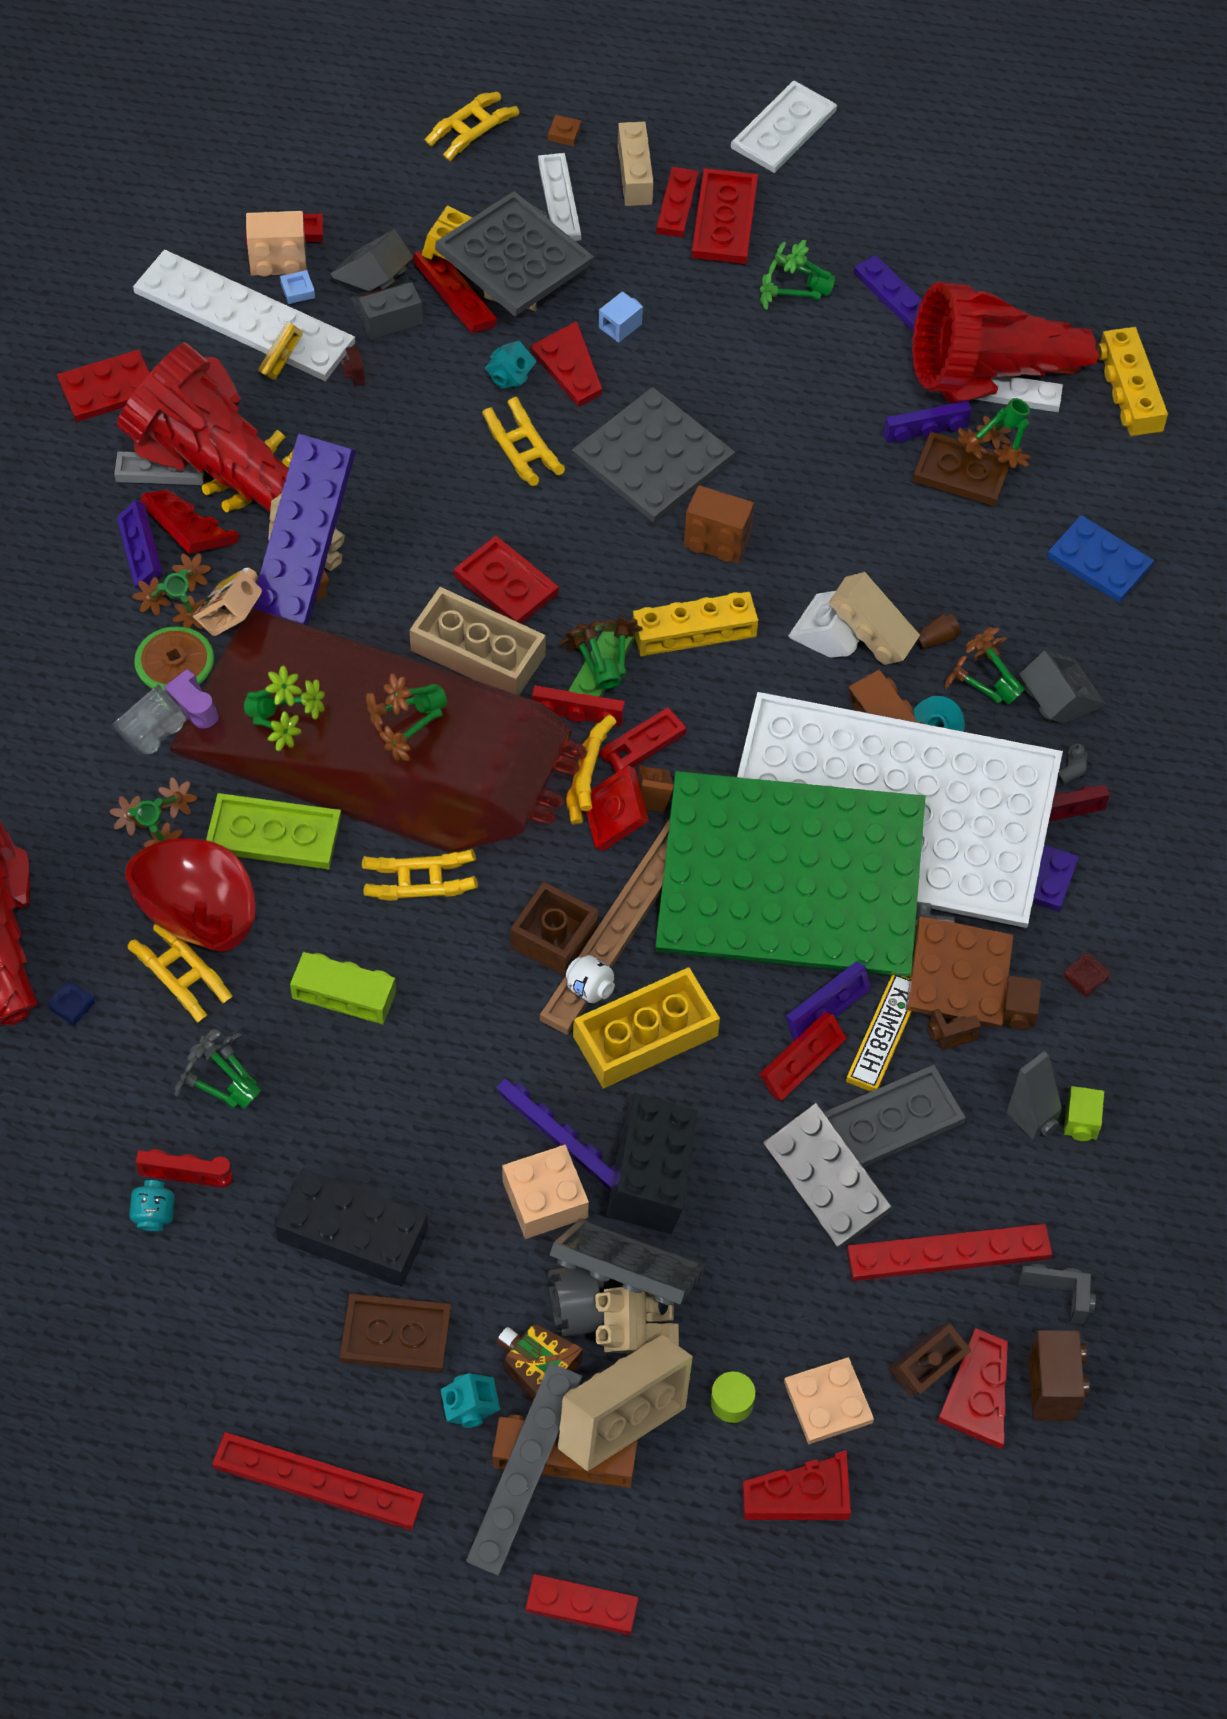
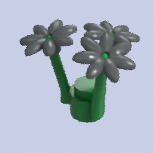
(243, 1087)

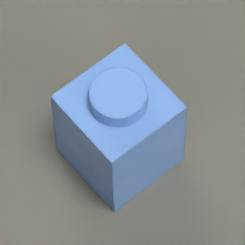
(620, 316)

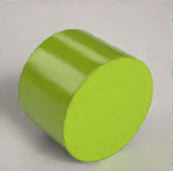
(732, 1397)

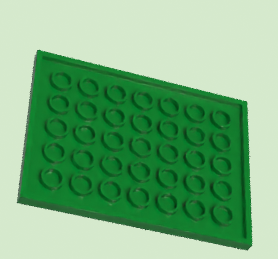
(791, 873)

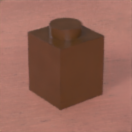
(1022, 1002)

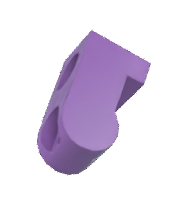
(195, 704)

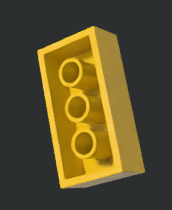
(646, 1027)

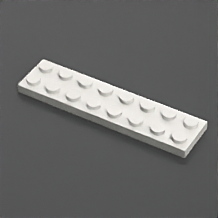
(241, 312)

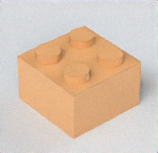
(276, 242)
(545, 1191)

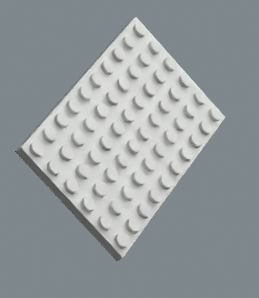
(982, 794)

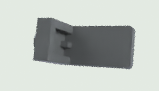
(1067, 1279)

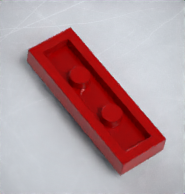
(677, 202)
(579, 706)
(803, 1056)
(582, 1604)

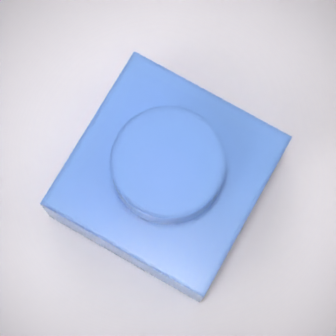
(297, 287)

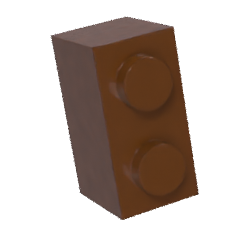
(929, 1359)

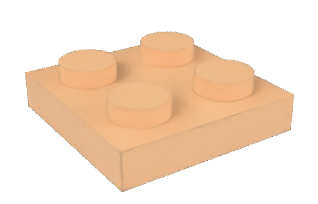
(828, 1400)

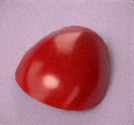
(194, 891)

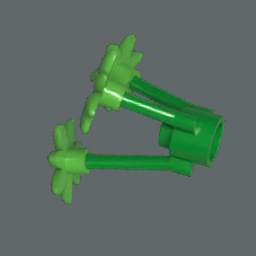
(818, 280)

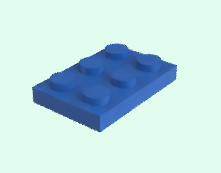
(1100, 558)

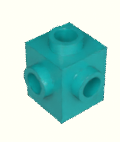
(510, 365)
(470, 1399)

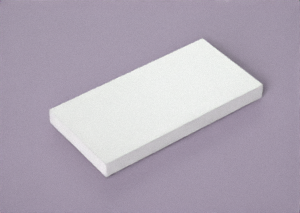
(784, 126)

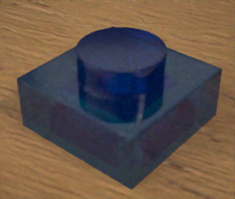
(71, 1003)

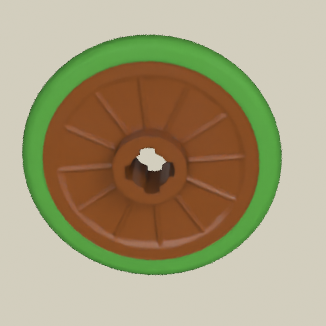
(163, 645)

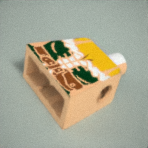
(237, 593)

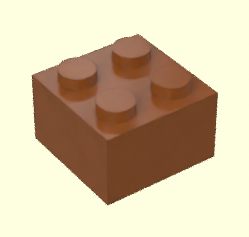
(718, 524)

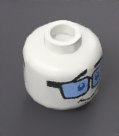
(590, 979)

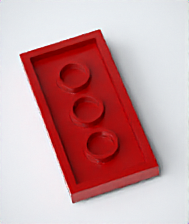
(724, 216)

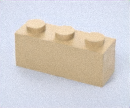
(635, 163)
(874, 618)

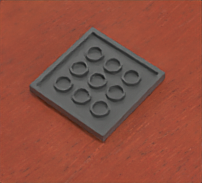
(514, 253)
(653, 454)
(627, 1260)

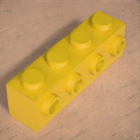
(1132, 381)
(695, 623)

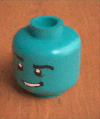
(152, 1206)

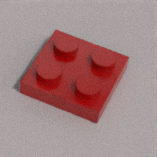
(616, 808)

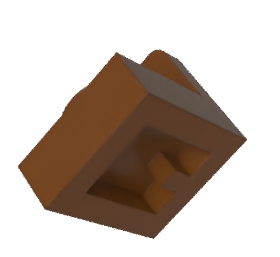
(955, 1033)

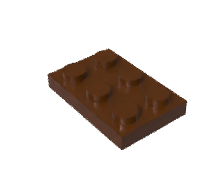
(953, 470)
(395, 1333)

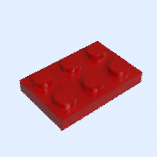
(103, 384)
(506, 580)

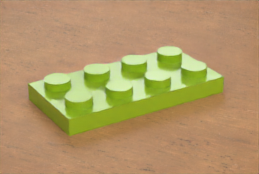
(275, 830)

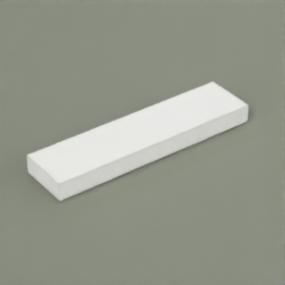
(559, 194)

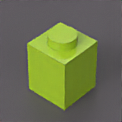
(1083, 1113)

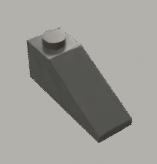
(1035, 1098)

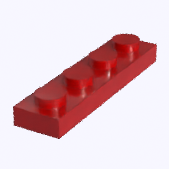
(456, 292)

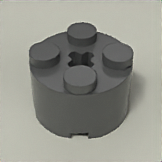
(574, 1301)

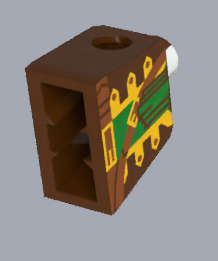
(532, 1354)

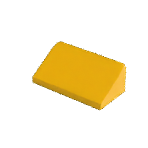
(280, 351)

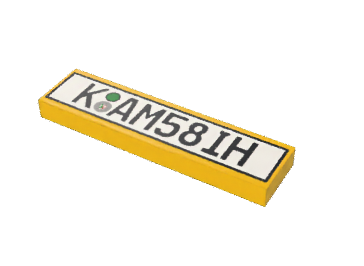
(881, 1036)

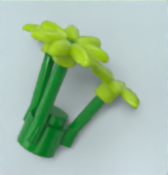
(261, 705)

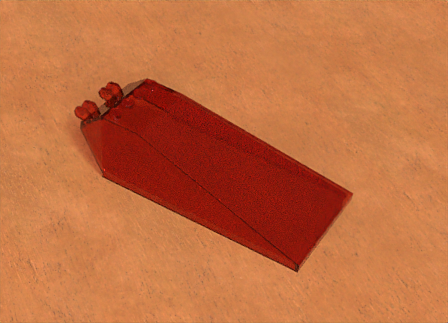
(467, 774)

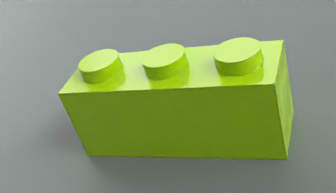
(343, 987)

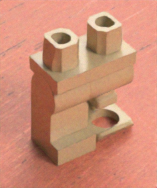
(626, 1320)

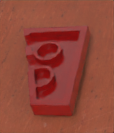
(569, 363)
(185, 525)
(978, 1391)
(803, 1493)

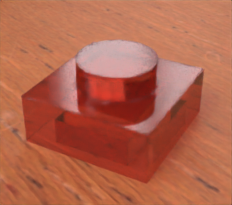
(353, 366)
(1086, 974)

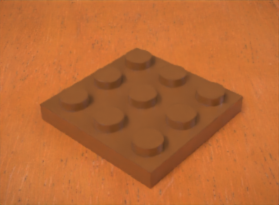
(959, 971)

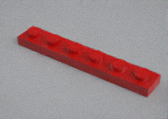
(949, 1252)
(318, 1481)

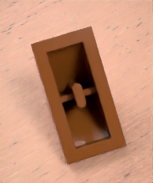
(655, 786)

